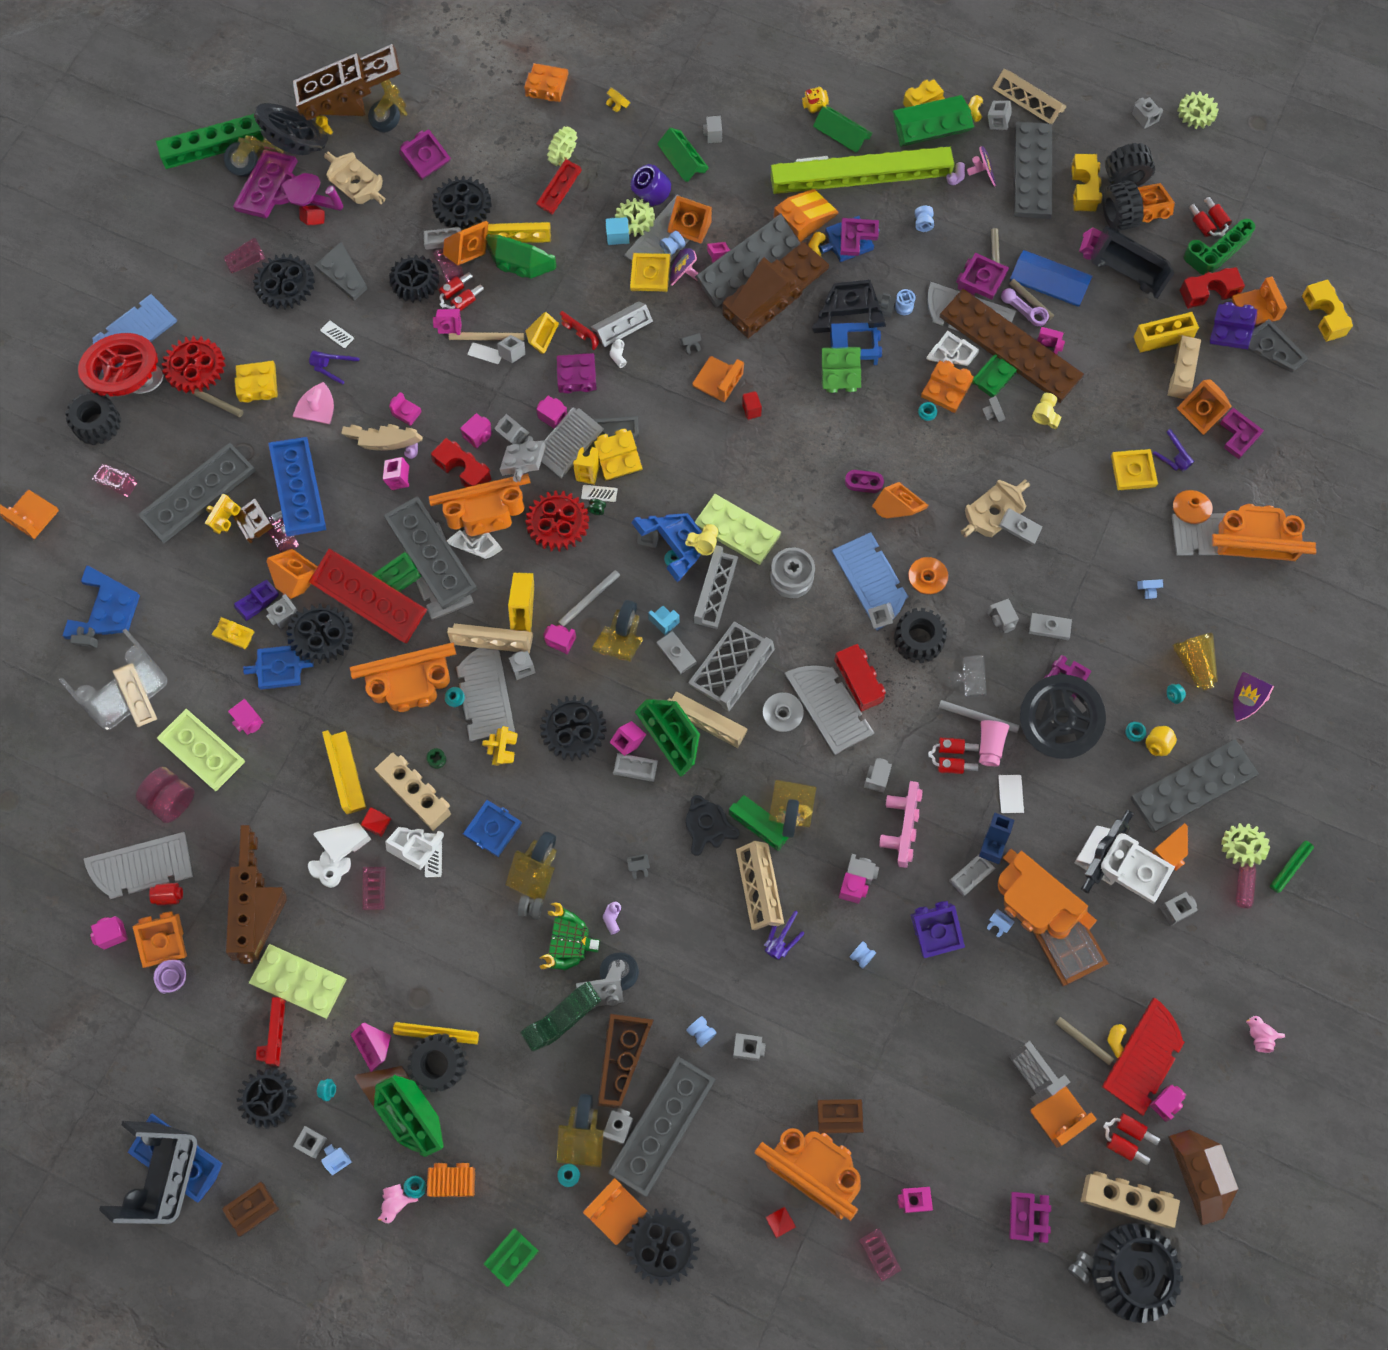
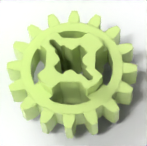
(1197, 111)
(562, 146)
(644, 216)
(1245, 845)

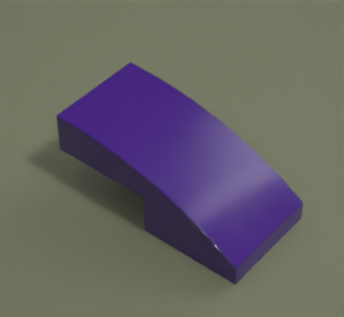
(257, 600)

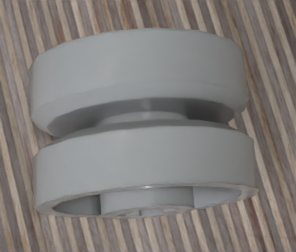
(792, 572)

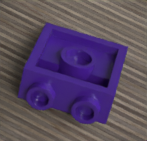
(1233, 325)
(937, 929)

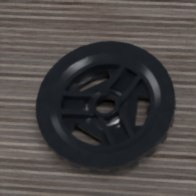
(289, 129)
(1086, 725)
(1115, 1255)

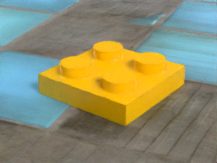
(650, 272)
(1134, 469)

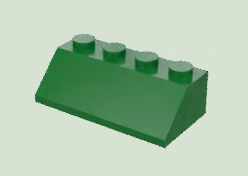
(932, 120)

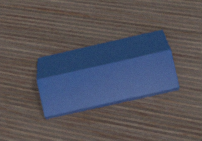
(1051, 278)
(203, 1170)

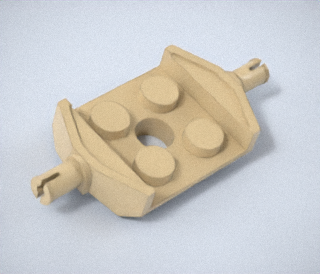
(348, 168)
(1001, 497)

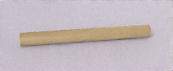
(484, 336)

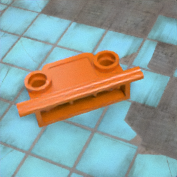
(482, 506)
(1262, 534)
(407, 678)
(1040, 898)
(815, 1169)

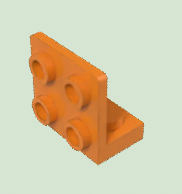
(1266, 300)
(718, 378)
(29, 514)
(1062, 1117)
(615, 1211)

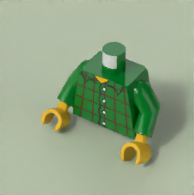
(568, 940)

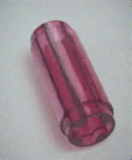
(1246, 886)

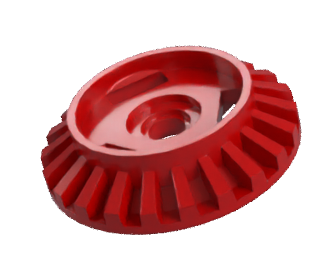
(132, 350)

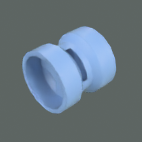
(924, 218)
(672, 243)
(905, 302)
(701, 1031)

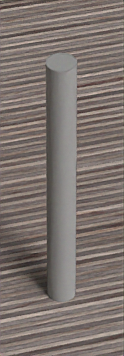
(589, 598)
(974, 714)

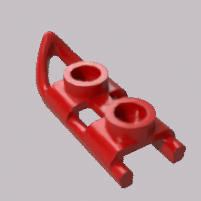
(582, 331)

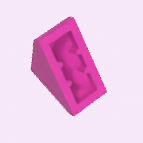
(372, 1044)

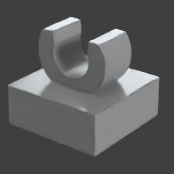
(994, 410)

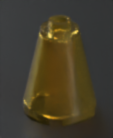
(1199, 659)

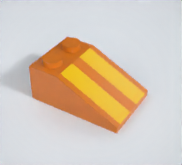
(806, 212)

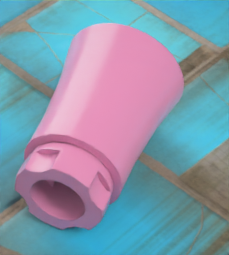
(992, 742)

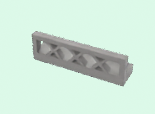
(708, 586)

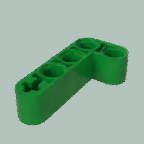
(1210, 259)

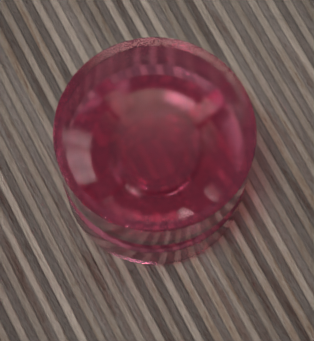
(165, 794)

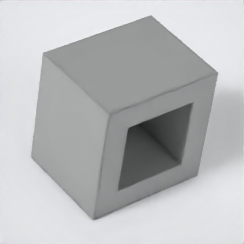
(713, 129)
(511, 349)
(302, 1142)

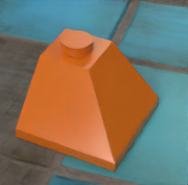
(466, 244)
(1205, 405)
(898, 502)
(291, 572)

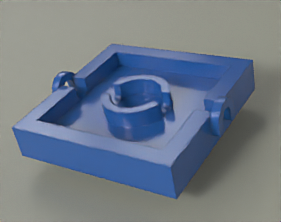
(492, 828)

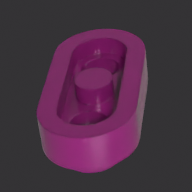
(864, 481)

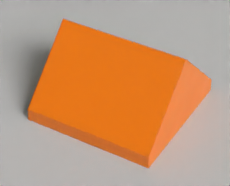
(690, 219)

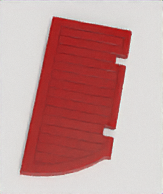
(1145, 1058)

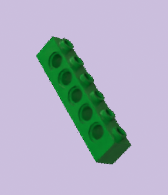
(206, 141)

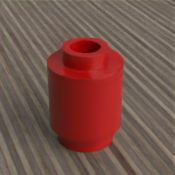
(166, 894)

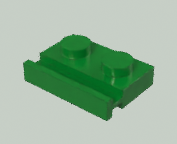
(994, 376)
(399, 572)
(511, 1257)

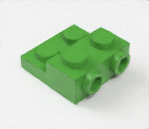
(841, 369)

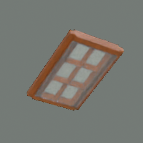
(1073, 955)

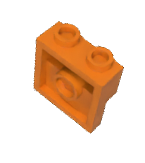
(546, 82)
(1156, 202)
(947, 386)
(159, 939)

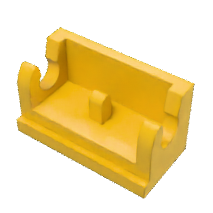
(587, 467)

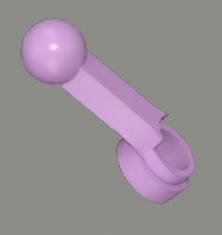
(1009, 296)

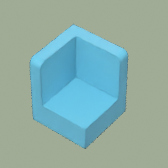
(617, 231)
(664, 620)

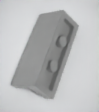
(622, 323)

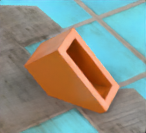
(1174, 848)

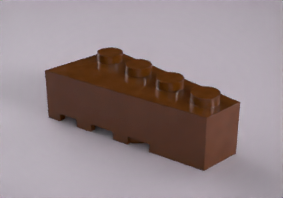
(621, 1054)

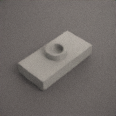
(435, 238)
(1020, 526)
(1050, 626)
(676, 652)
(635, 767)
(971, 875)

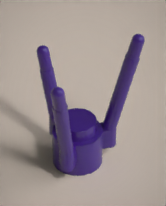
(321, 360)
(1183, 460)
(775, 947)

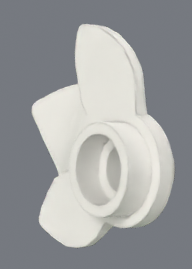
(327, 867)

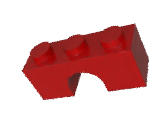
(1226, 282)
(450, 455)

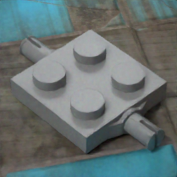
(522, 458)

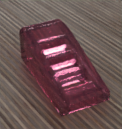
(252, 258)
(447, 267)
(124, 486)
(284, 543)
(382, 879)
(868, 1238)

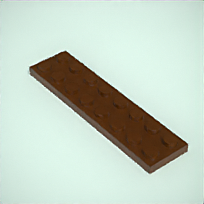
(1011, 344)

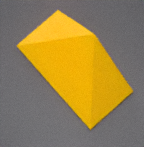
(541, 332)

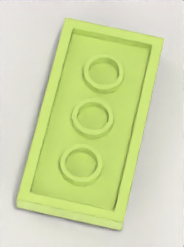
(739, 529)
(201, 749)
(297, 981)

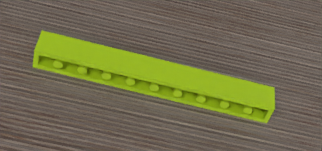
(861, 170)

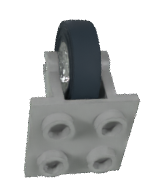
(617, 974)

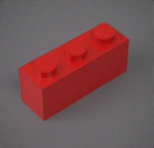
(860, 677)

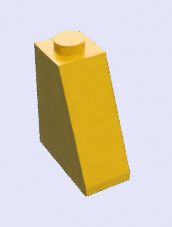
(521, 602)

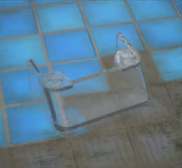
(109, 705)

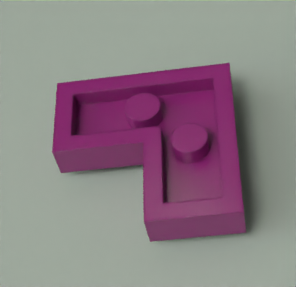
(855, 230)
(1244, 433)

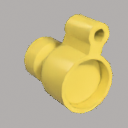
(1044, 411)
(704, 542)

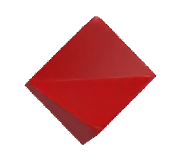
(311, 215)
(751, 405)
(375, 822)
(780, 1222)

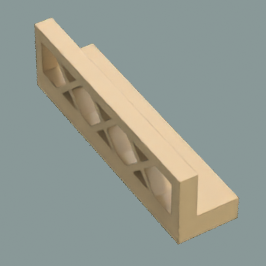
(1034, 91)
(490, 638)
(711, 721)
(763, 882)

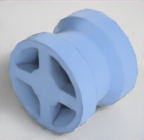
(862, 955)

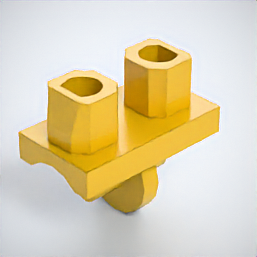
(221, 513)
(233, 633)
(502, 738)

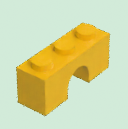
(1087, 195)
(1323, 297)

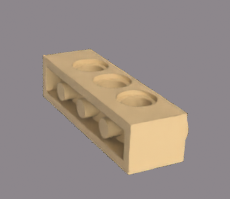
(430, 816)
(1166, 1205)

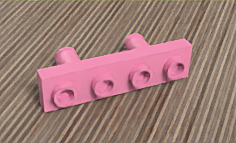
(909, 806)

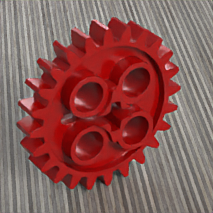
(193, 364)
(553, 536)

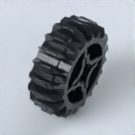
(408, 273)
(270, 1107)

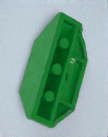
(519, 257)
(671, 732)
(408, 1115)

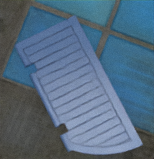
(147, 321)
(870, 574)

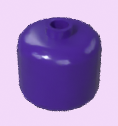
(651, 185)

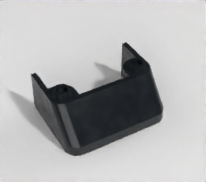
(1132, 260)
(166, 1177)

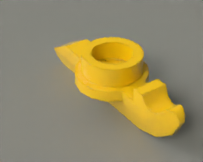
(322, 121)

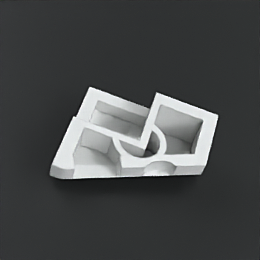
(953, 350)
(480, 545)
(342, 840)
(413, 845)

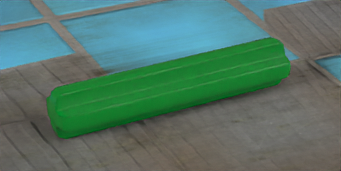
(1291, 866)

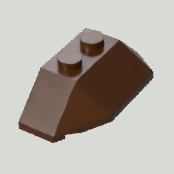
(1205, 1174)

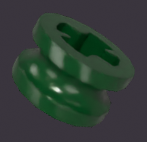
(596, 506)
(440, 763)

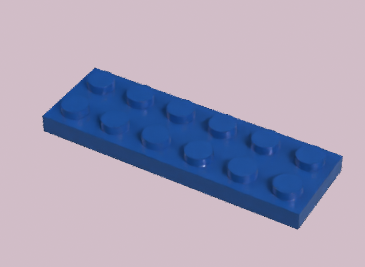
(297, 486)

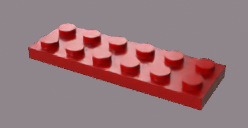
(368, 596)

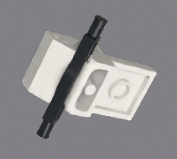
(1119, 859)

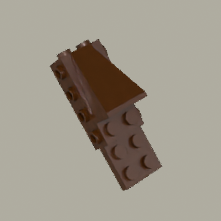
(342, 92)
(772, 289)
(251, 905)

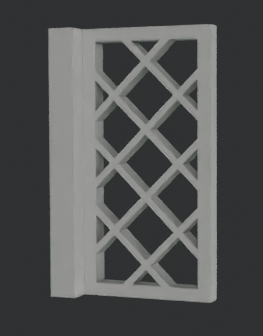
(747, 670)
(1037, 1073)

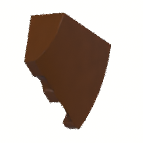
(368, 1080)

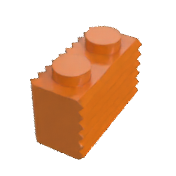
(451, 1181)

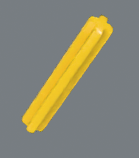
(424, 1031)

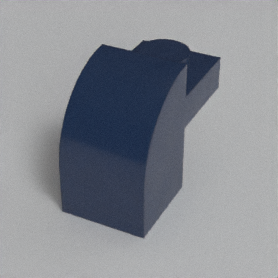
(996, 838)

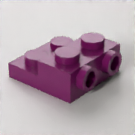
(424, 154)
(982, 276)
(576, 373)

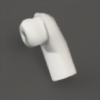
(616, 353)

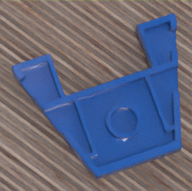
(675, 531)
(112, 607)

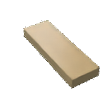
(134, 694)

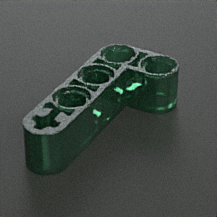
(561, 1017)

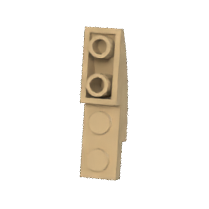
(384, 439)

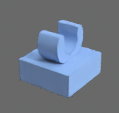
(1150, 587)
(1000, 920)
(335, 1159)

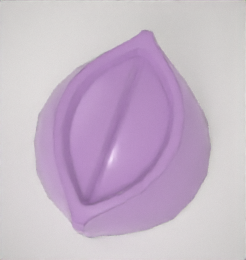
(170, 976)

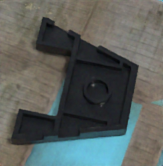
(850, 299)

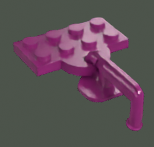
(275, 183)

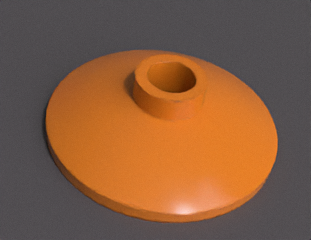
(1190, 512)
(928, 567)

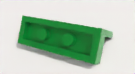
(841, 128)
(681, 154)
(758, 822)

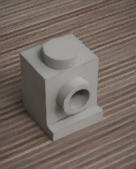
(1146, 112)
(999, 115)
(511, 430)
(881, 615)
(1003, 615)
(281, 618)
(521, 661)
(878, 775)
(863, 868)
(1171, 911)
(742, 1041)
(618, 1135)

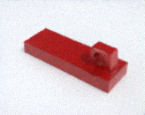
(559, 186)
(272, 1051)

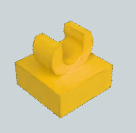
(618, 99)

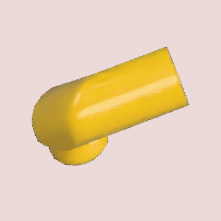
(974, 105)
(814, 242)
(1115, 1037)

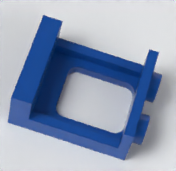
(838, 339)

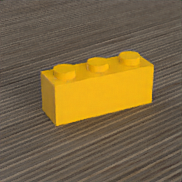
(1165, 331)

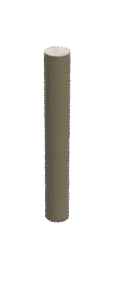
(995, 245)
(1028, 296)
(217, 402)
(1084, 1040)

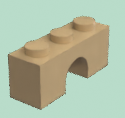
(1184, 372)

